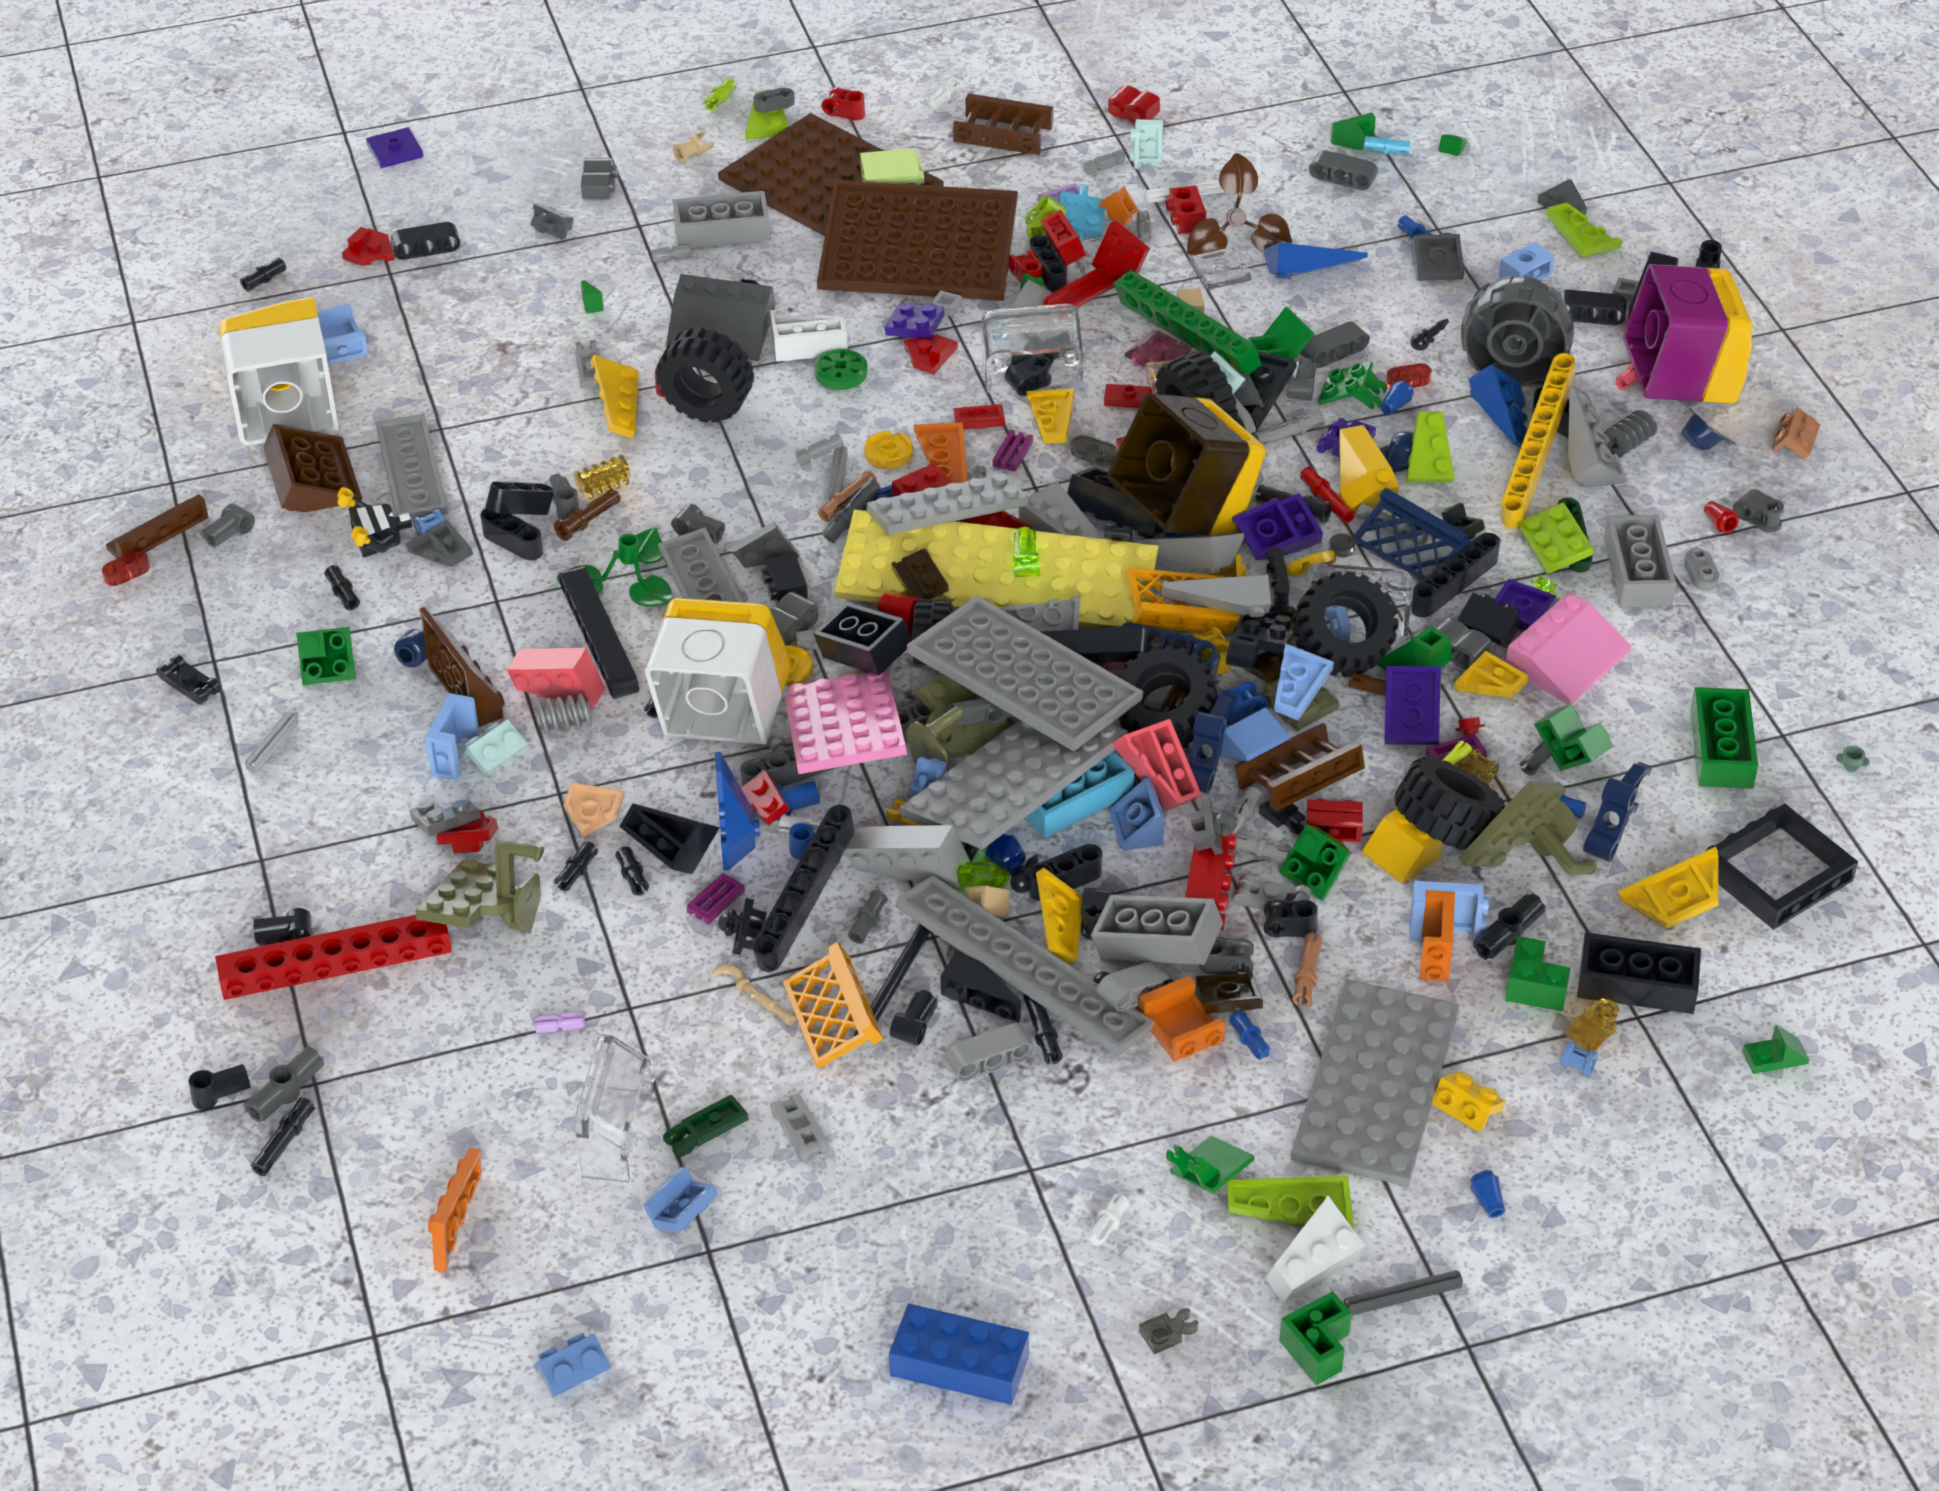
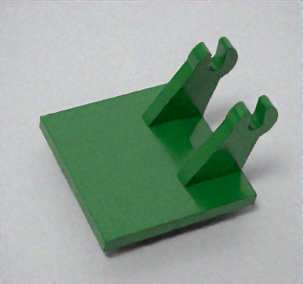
(1285, 336)
(1353, 382)
(1209, 1164)

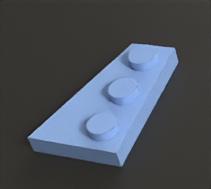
(1299, 681)

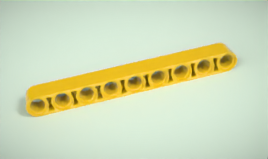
(1538, 440)

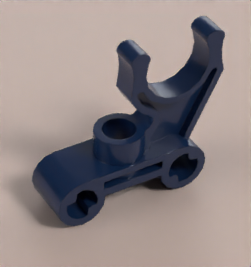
(1209, 730)
(1619, 798)

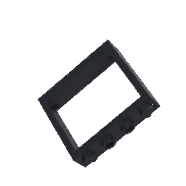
(1777, 912)

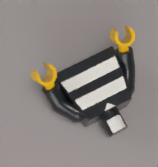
(373, 525)

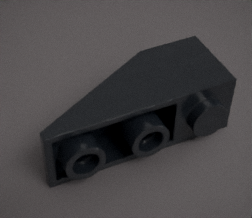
(978, 986)

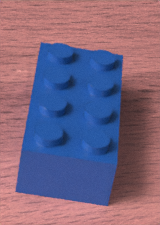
(959, 1353)

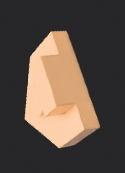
(592, 806)

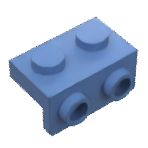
(678, 1201)
(573, 1364)

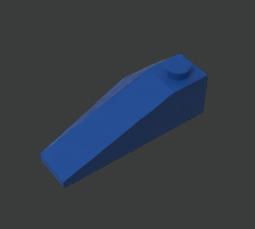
(1295, 259)
(1502, 401)

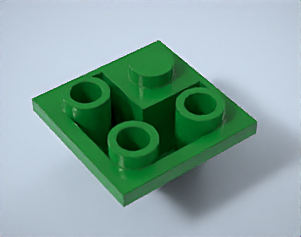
(1421, 648)
(326, 655)
(1315, 861)

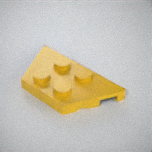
(1677, 891)

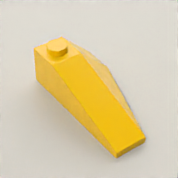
(1362, 469)

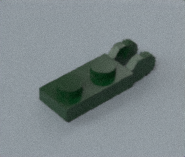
(705, 1125)

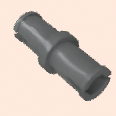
(867, 916)

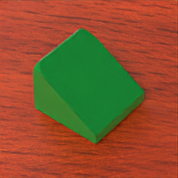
(1452, 144)
(591, 298)

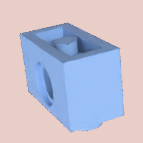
(1528, 261)

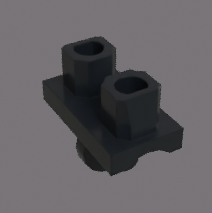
(740, 924)

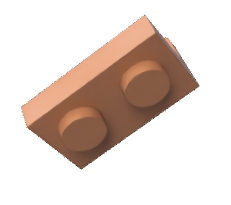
(1796, 432)

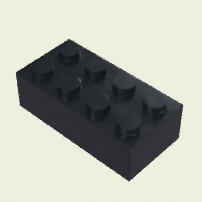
(1639, 973)

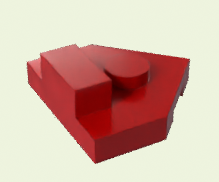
(367, 246)
(930, 353)
(470, 835)

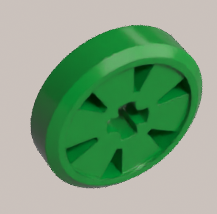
(840, 369)

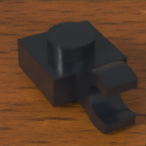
(1288, 816)

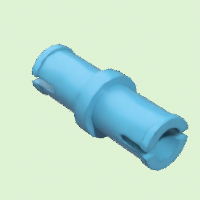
(1386, 145)

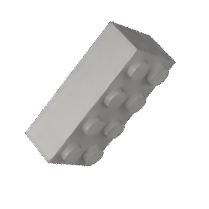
(721, 219)
(1639, 561)
(1157, 929)

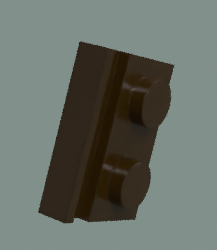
(920, 575)

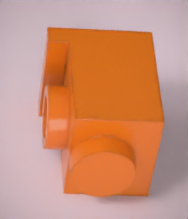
(1119, 206)

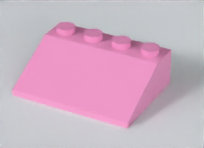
(1567, 649)

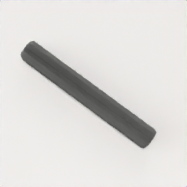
(1404, 1292)

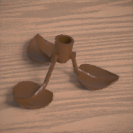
(1237, 177)

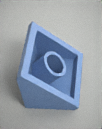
(1252, 736)
(1139, 817)

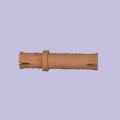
(840, 500)
(1306, 976)

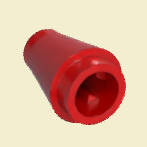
(1722, 517)

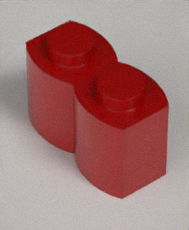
(1133, 104)

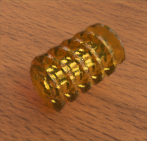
(603, 476)

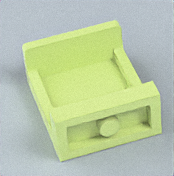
(892, 167)

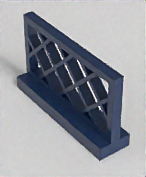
(1418, 518)

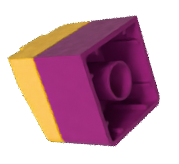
(1689, 335)

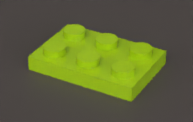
(1555, 538)

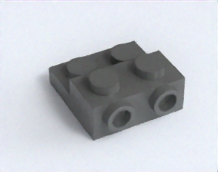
(1437, 256)

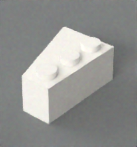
(805, 336)
(1315, 1253)

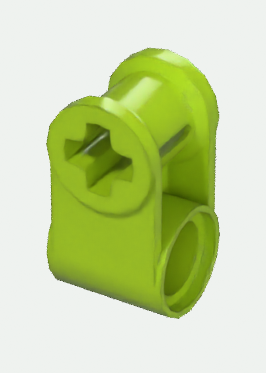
(1043, 209)

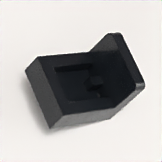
(1457, 517)

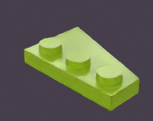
(765, 124)
(1579, 232)
(1430, 451)

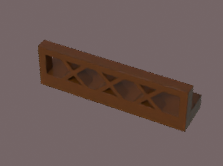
(160, 528)

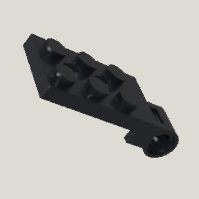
(1269, 387)
(1260, 633)

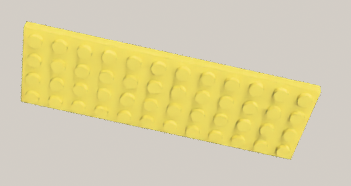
(980, 563)

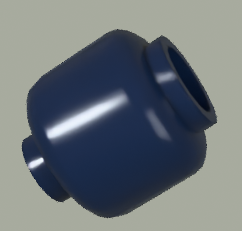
(411, 648)

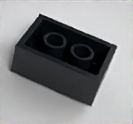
(863, 638)

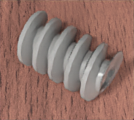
(563, 712)

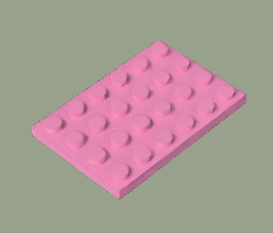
(844, 721)

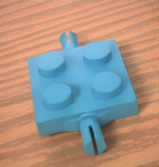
(1083, 212)

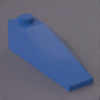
(735, 816)

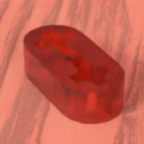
(1414, 374)
(125, 568)

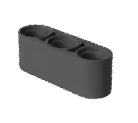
(1343, 170)
(1336, 344)

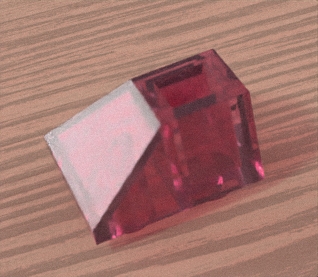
(1157, 347)

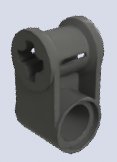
(1758, 508)
(1226, 956)

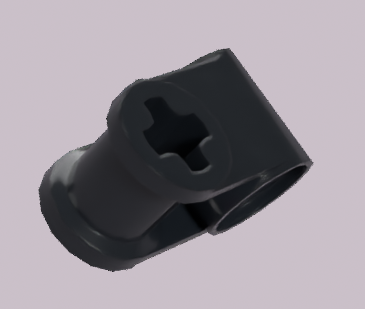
(1709, 254)
(1028, 376)
(1092, 907)
(1293, 918)

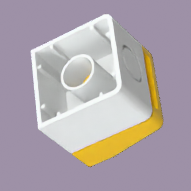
(278, 370)
(717, 670)

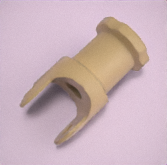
(691, 147)

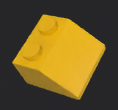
(1401, 847)

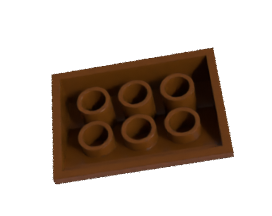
(308, 468)
(457, 671)

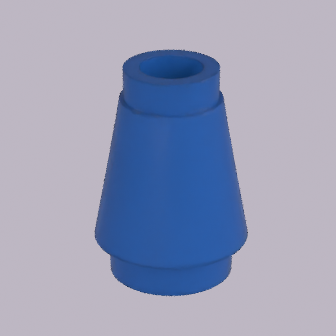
(1397, 397)
(1488, 1192)

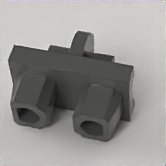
(550, 221)
(1214, 826)

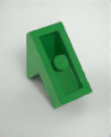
(1352, 131)
(1778, 1053)

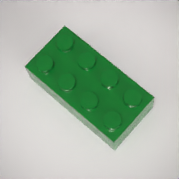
(1724, 738)

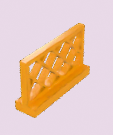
(1170, 616)
(855, 1000)

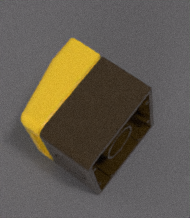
(1187, 464)

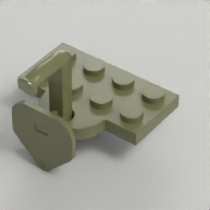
(941, 726)
(1530, 817)
(486, 890)

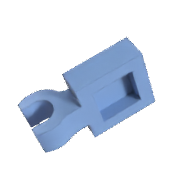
(1339, 622)

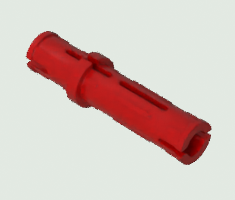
(1321, 488)

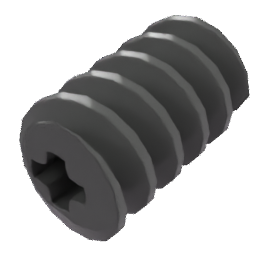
(1631, 432)

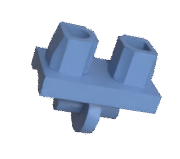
(926, 772)

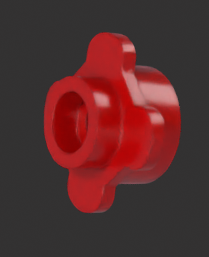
(1469, 725)

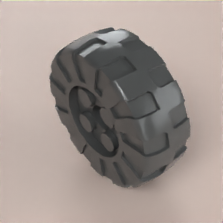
(1517, 328)

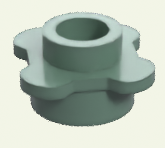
(1853, 758)

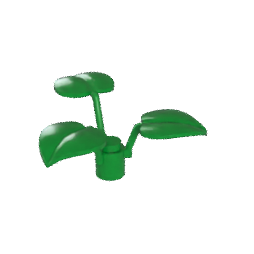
(632, 549)

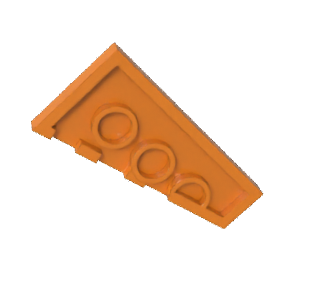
(944, 447)
(453, 1207)

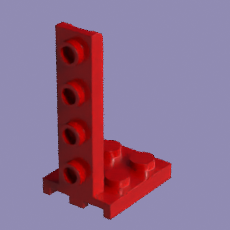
(1114, 258)

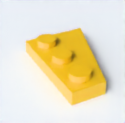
(1052, 413)
(1061, 915)

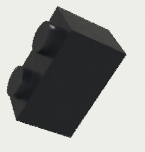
(783, 576)
(1490, 618)

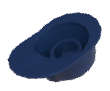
(1700, 434)
(1398, 451)

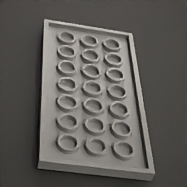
(1025, 673)
(1005, 782)
(1376, 1082)

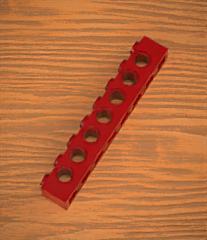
(330, 955)

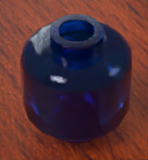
(1007, 853)

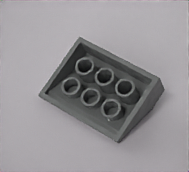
(725, 306)

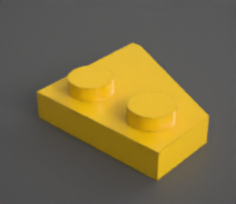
(1491, 677)

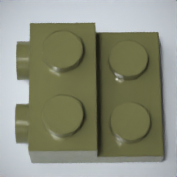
(1320, 706)

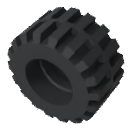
(926, 615)

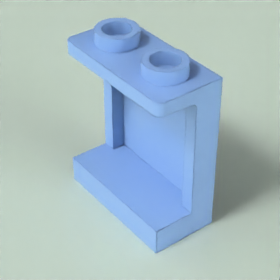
(341, 334)
(453, 722)
(1467, 908)

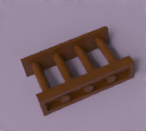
(1003, 111)
(1307, 779)

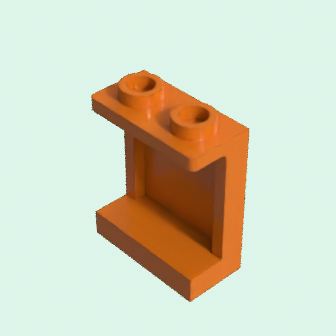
(1437, 935)
(1180, 1019)

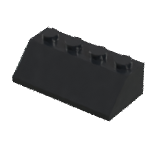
(1099, 496)

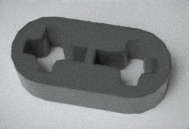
(774, 100)

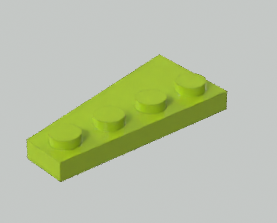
(1288, 1199)

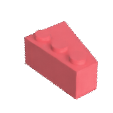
(557, 673)
(1159, 755)

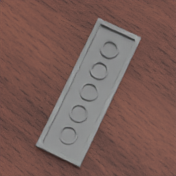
(411, 466)
(946, 504)

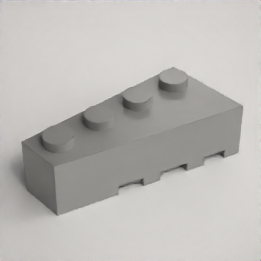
(1055, 512)
(909, 852)

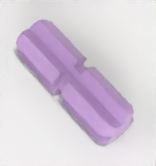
(567, 1021)

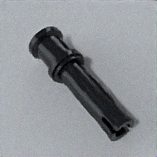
(1318, 509)

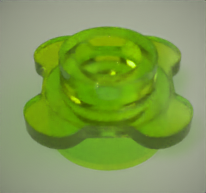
(1545, 585)

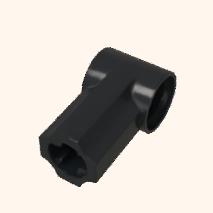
(289, 927)
(912, 1023)
(209, 1086)

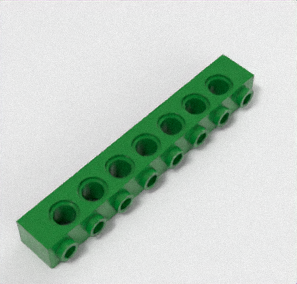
(1186, 322)

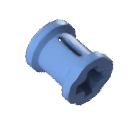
(428, 522)
(1579, 1058)

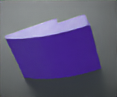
(1279, 525)

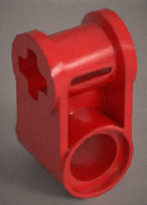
(846, 103)
(1024, 264)

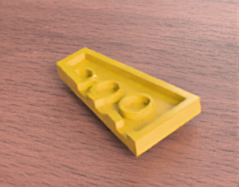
(619, 392)

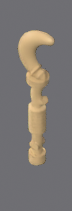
(743, 985)

